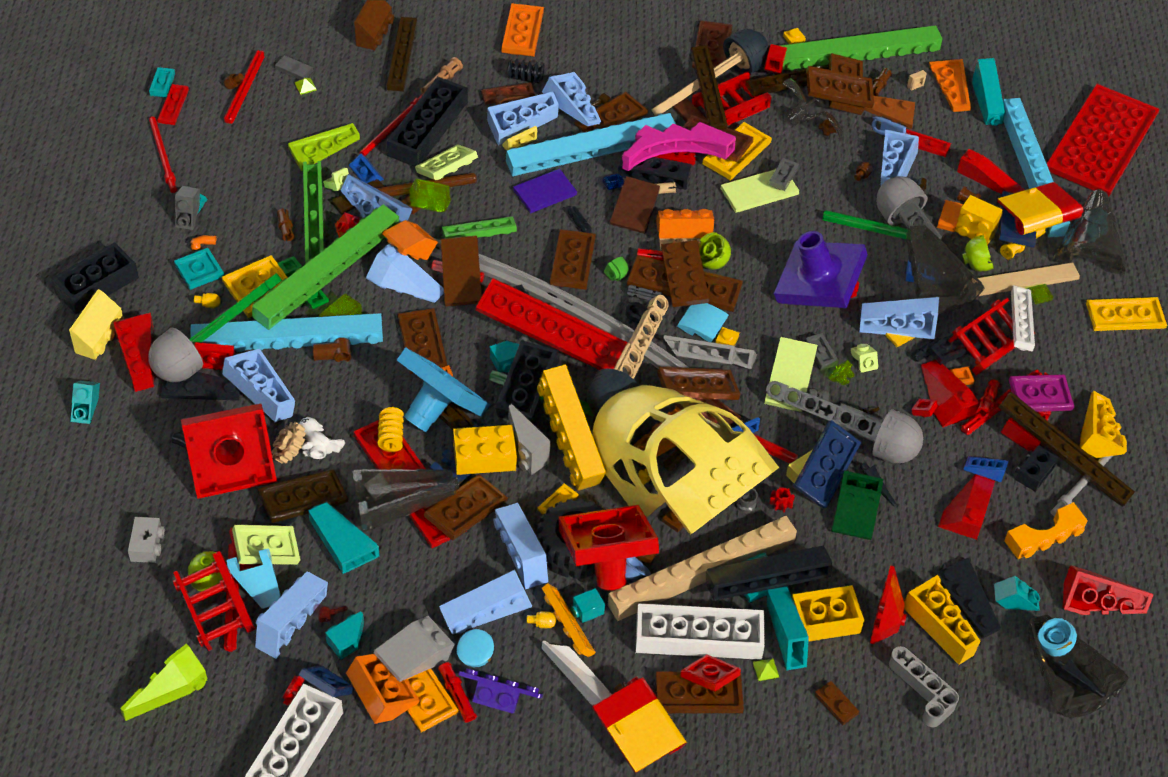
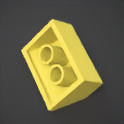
(95, 326)

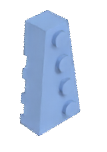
(520, 115)
(898, 154)
(901, 317)
(260, 383)
(522, 545)
(486, 603)
(288, 613)

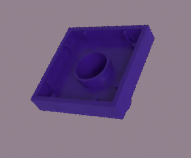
(820, 272)

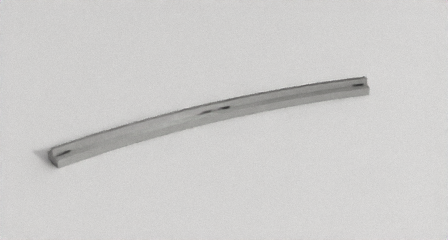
(579, 309)

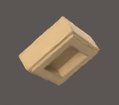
(916, 80)

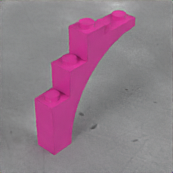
(675, 138)

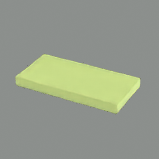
(755, 191)
(793, 368)

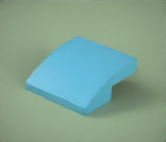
(703, 320)

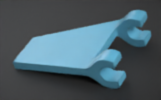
(258, 581)

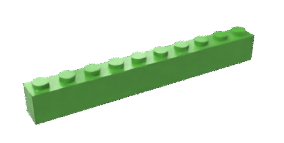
(863, 47)
(324, 267)

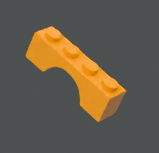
(1026, 541)

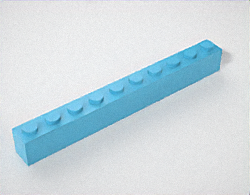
(580, 146)
(1029, 153)
(296, 332)

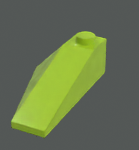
(177, 679)

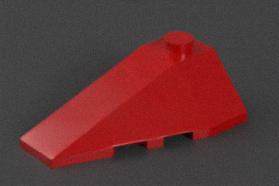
(987, 173)
(953, 397)
(968, 508)
(1090, 591)
(890, 609)

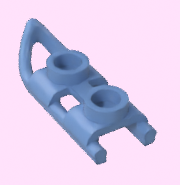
(888, 125)

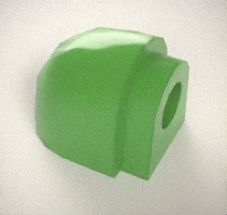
(616, 269)

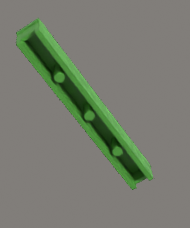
(313, 210)

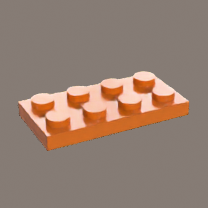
(522, 29)

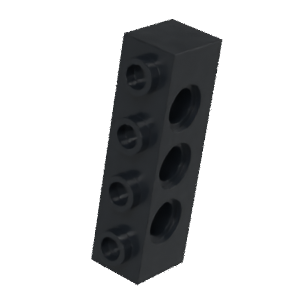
(658, 171)

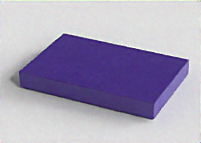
(545, 190)

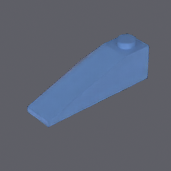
(368, 198)

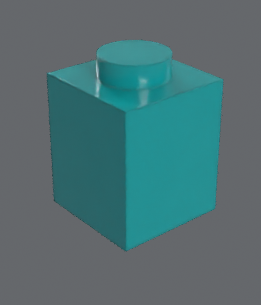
(588, 605)

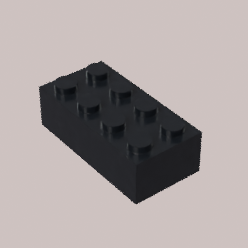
(104, 270)
(522, 380)

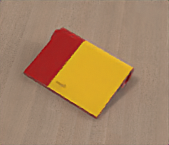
(1041, 207)
(639, 724)

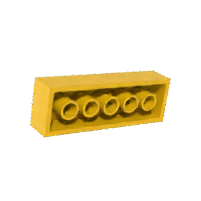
(571, 428)

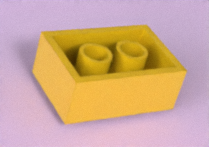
(484, 449)
(829, 612)

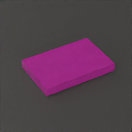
(1043, 392)

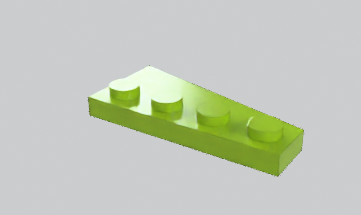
(323, 144)

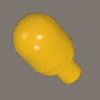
(208, 300)
(542, 619)

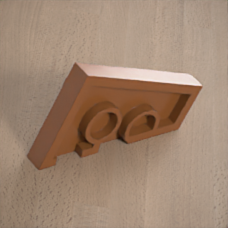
(894, 109)

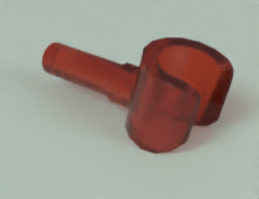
(325, 613)

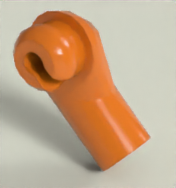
(204, 239)

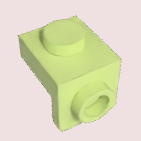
(337, 179)
(866, 356)

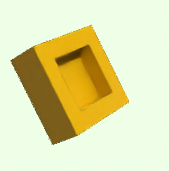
(794, 36)
(727, 337)

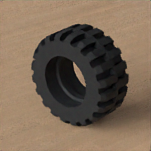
(556, 551)

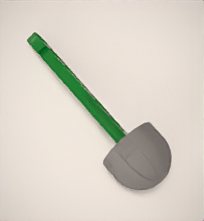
(175, 356)

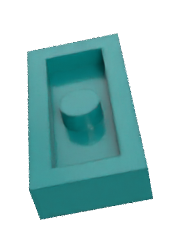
(162, 82)

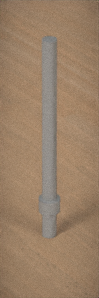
(1067, 499)

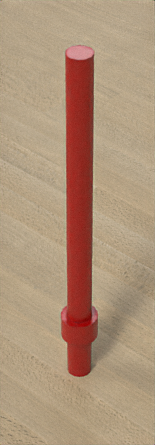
(388, 129)
(169, 176)

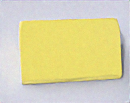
(521, 139)

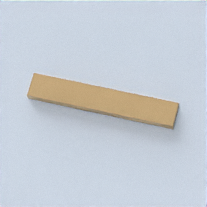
(1029, 278)

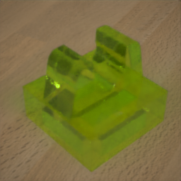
(841, 372)

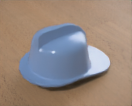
(635, 570)

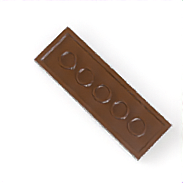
(651, 274)

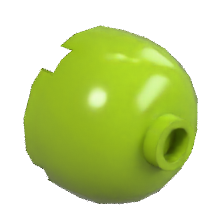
(714, 251)
(978, 254)
(200, 562)

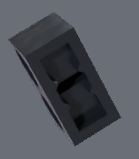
(1036, 468)

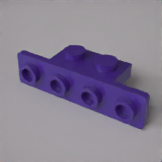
(496, 693)

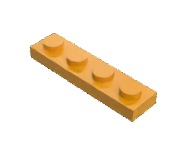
(571, 626)

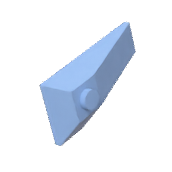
(572, 97)
(402, 274)

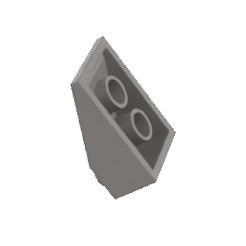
(530, 443)
(415, 649)

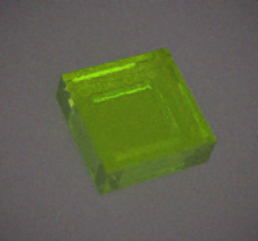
(1041, 294)

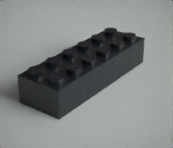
(427, 121)

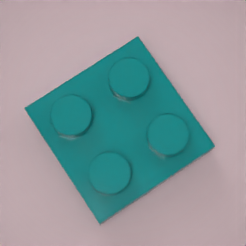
(199, 268)

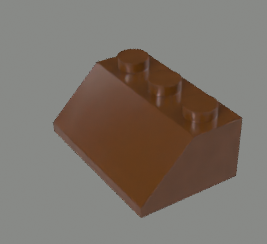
(373, 23)

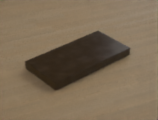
(302, 494)

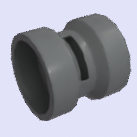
(823, 395)
(747, 502)

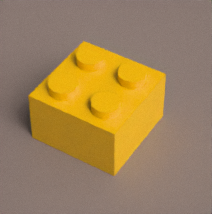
(978, 219)

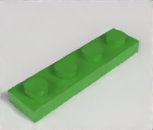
(482, 228)

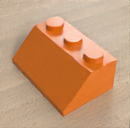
(684, 223)
(379, 689)

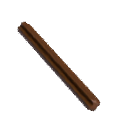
(450, 181)

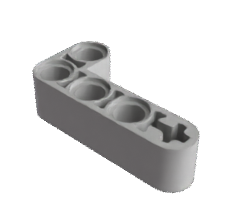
(904, 664)

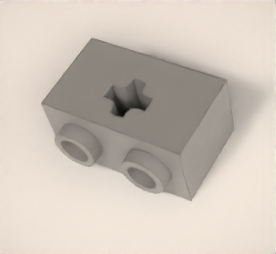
(145, 539)

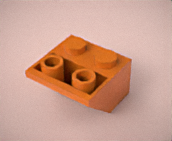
(410, 240)

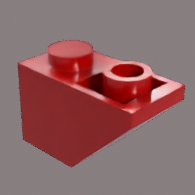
(775, 59)

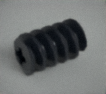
(526, 70)

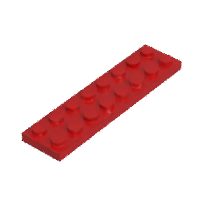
(550, 325)
(405, 460)

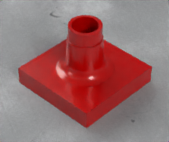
(232, 464)
(607, 541)

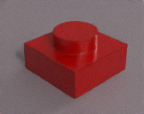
(924, 407)

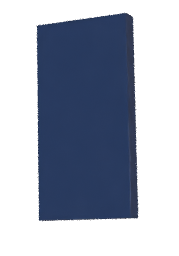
(1008, 229)
(827, 464)

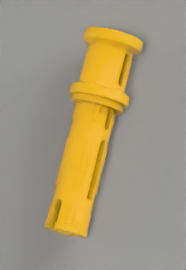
(1009, 250)

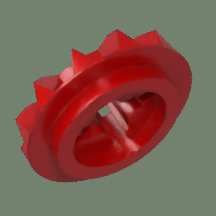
(293, 689)

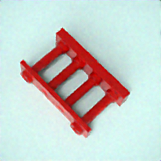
(745, 108)
(994, 353)
(233, 602)

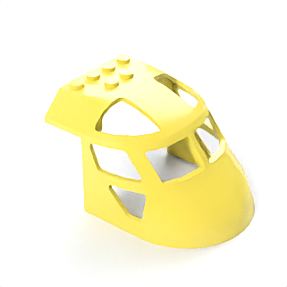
(724, 459)

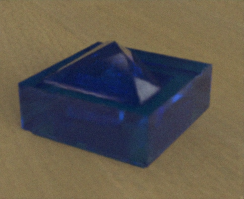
(613, 181)

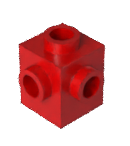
(345, 222)

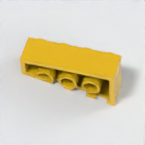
(942, 619)

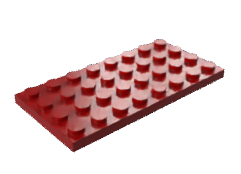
(1102, 139)

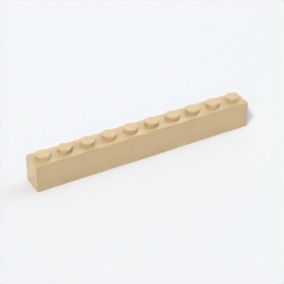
(693, 570)

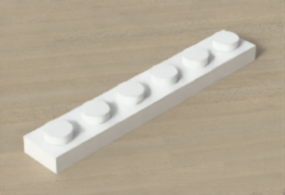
(1022, 318)

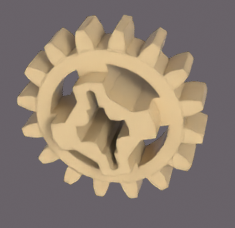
(288, 442)

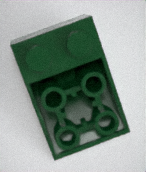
(857, 505)

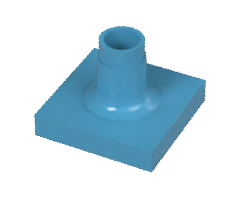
(437, 392)

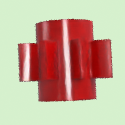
(782, 499)

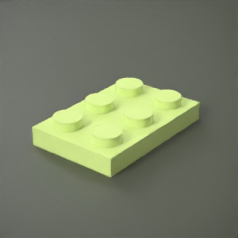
(446, 162)
(253, 538)

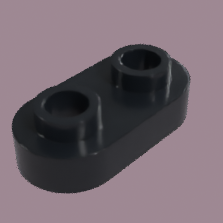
(639, 309)

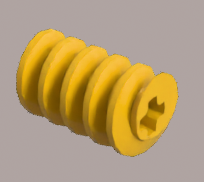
(390, 429)

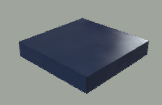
(327, 681)

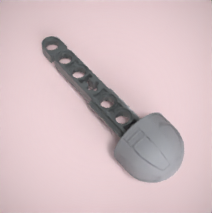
(902, 201)
(895, 438)

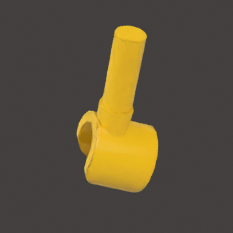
(643, 476)

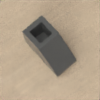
(186, 207)

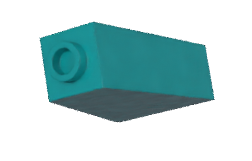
(988, 91)
(342, 538)
(788, 628)

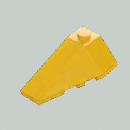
(1100, 431)

